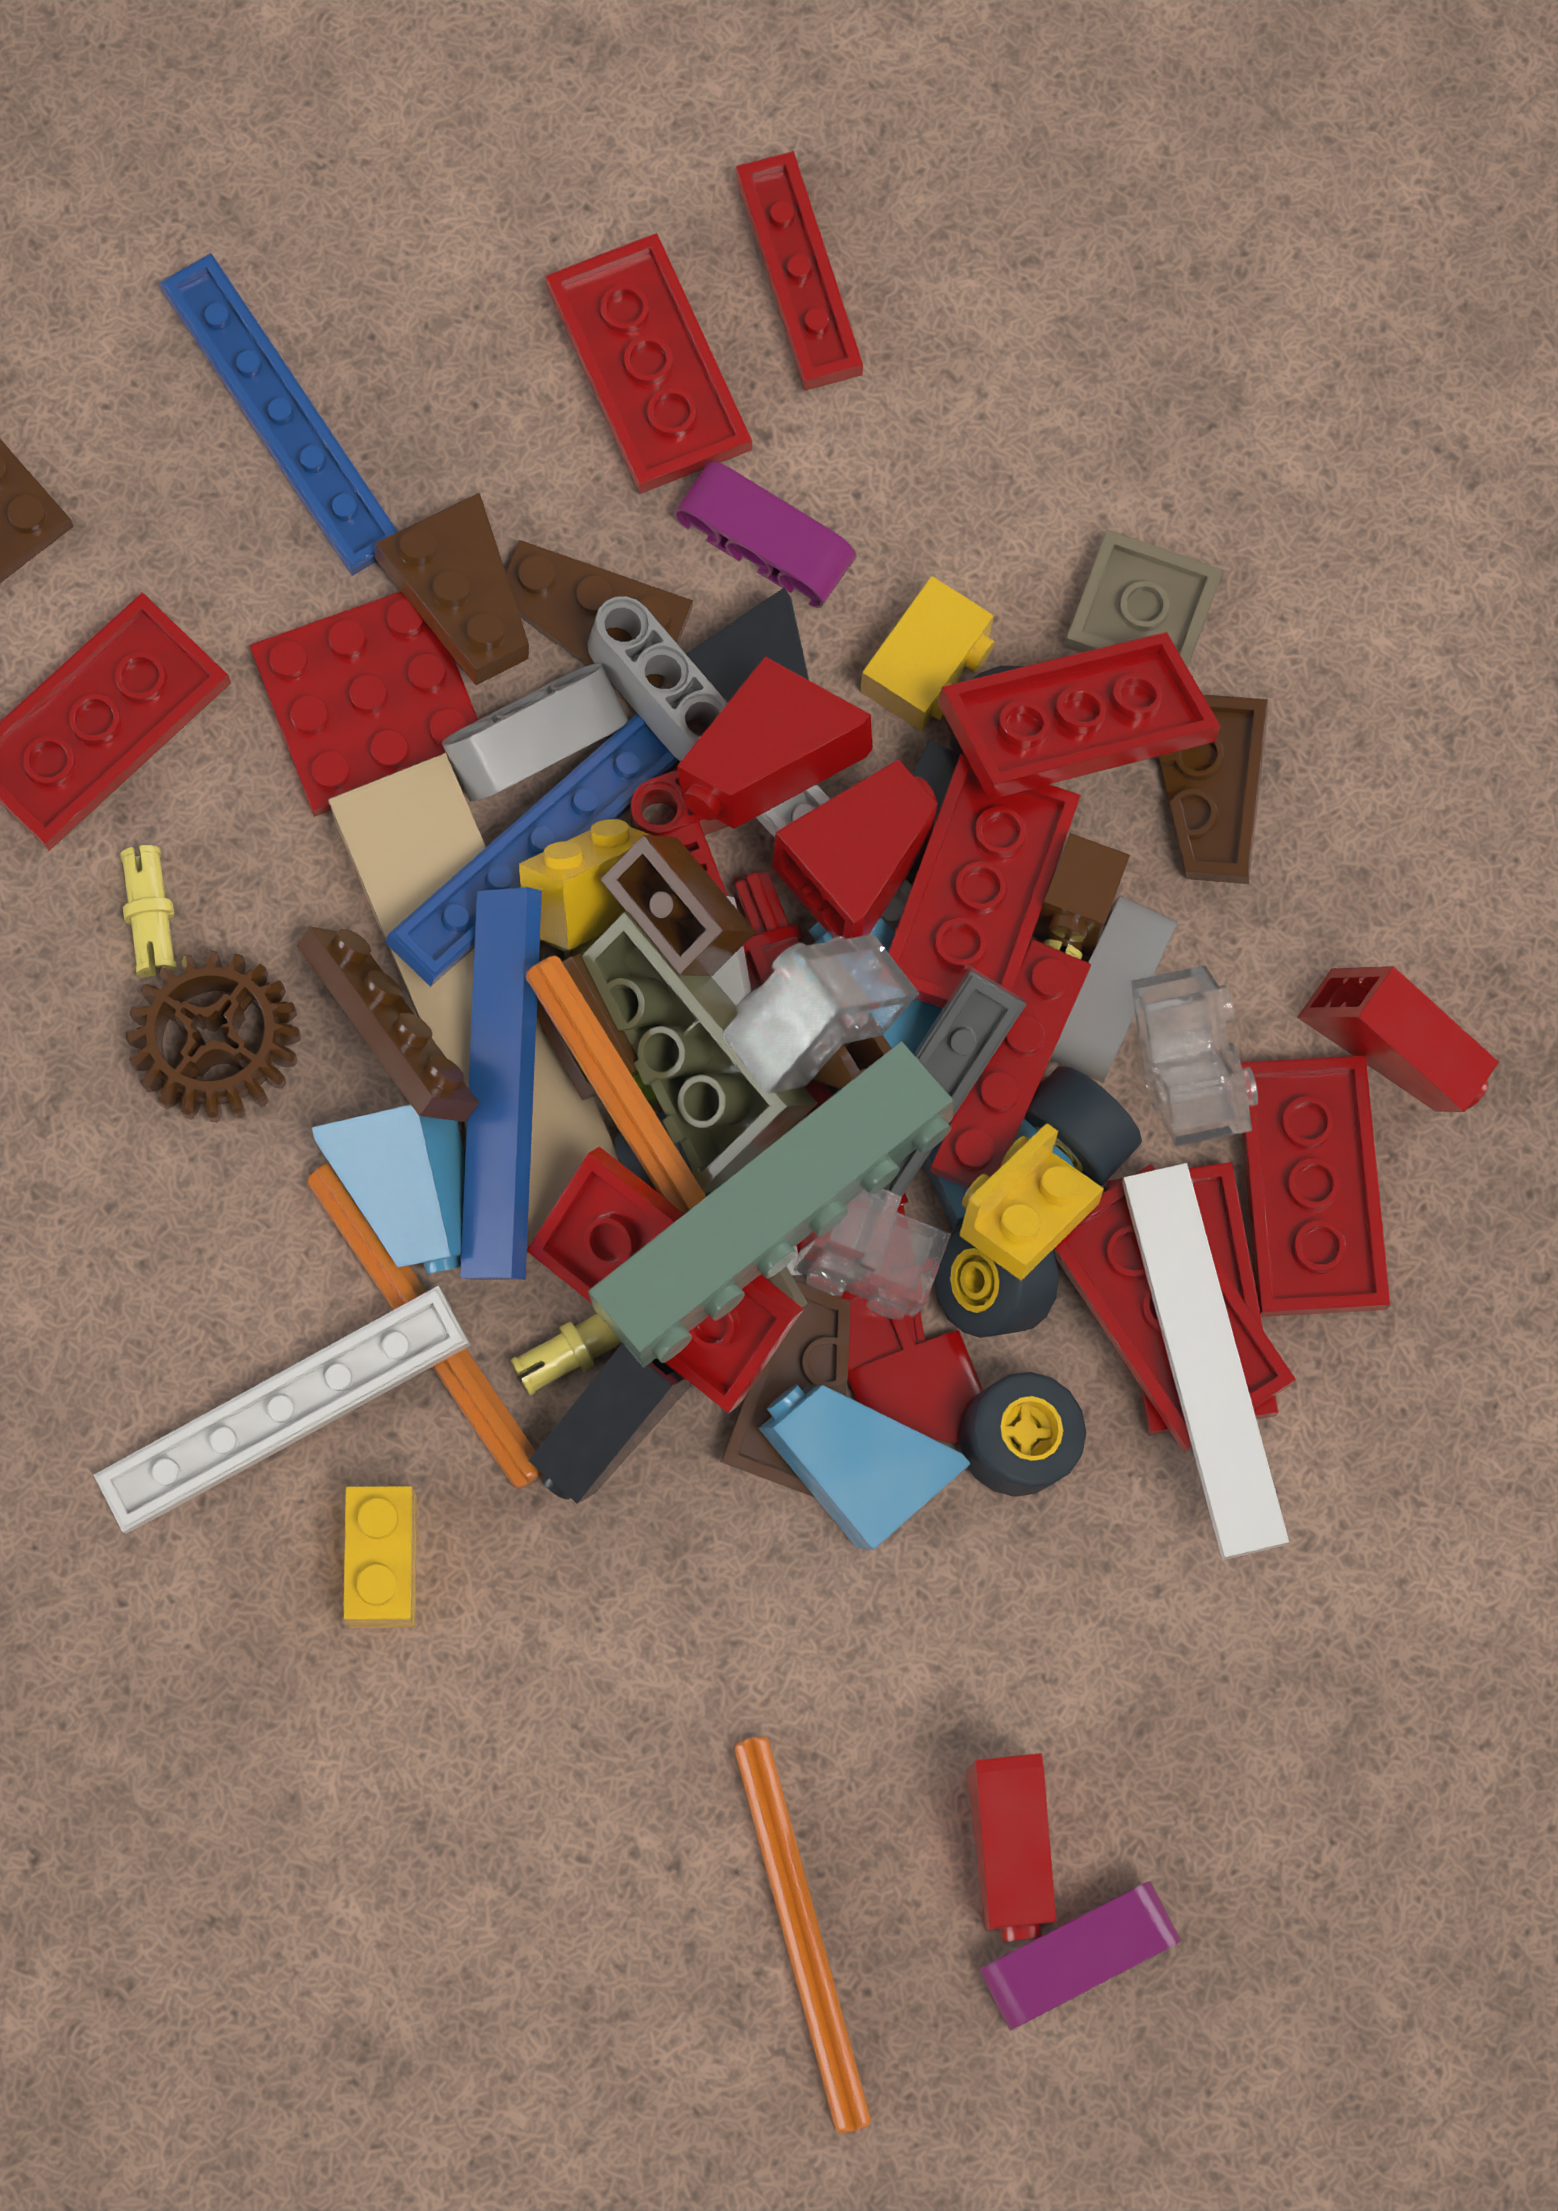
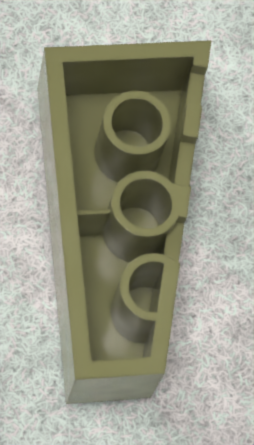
(680, 1051)

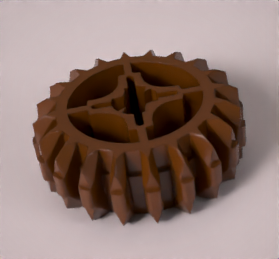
(200, 1058)

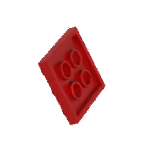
(362, 695)

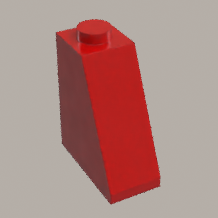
(771, 746)
(857, 849)
(1402, 1036)
(1012, 1845)

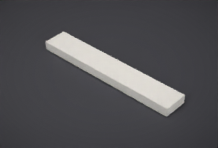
(1205, 1362)
(282, 1410)

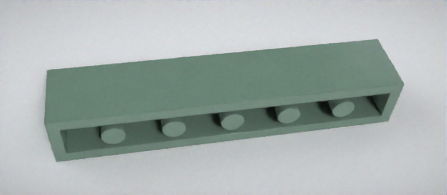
(773, 1205)

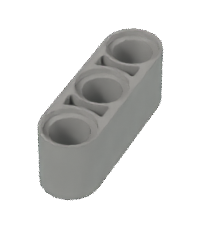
(653, 653)
(534, 732)
(1105, 1007)

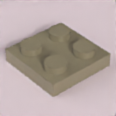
(1142, 593)

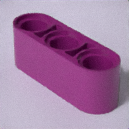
(766, 531)
(1080, 1955)

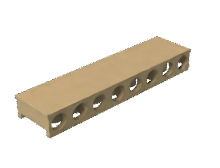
(405, 844)

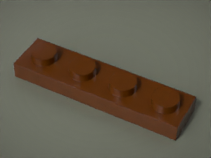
(388, 1024)

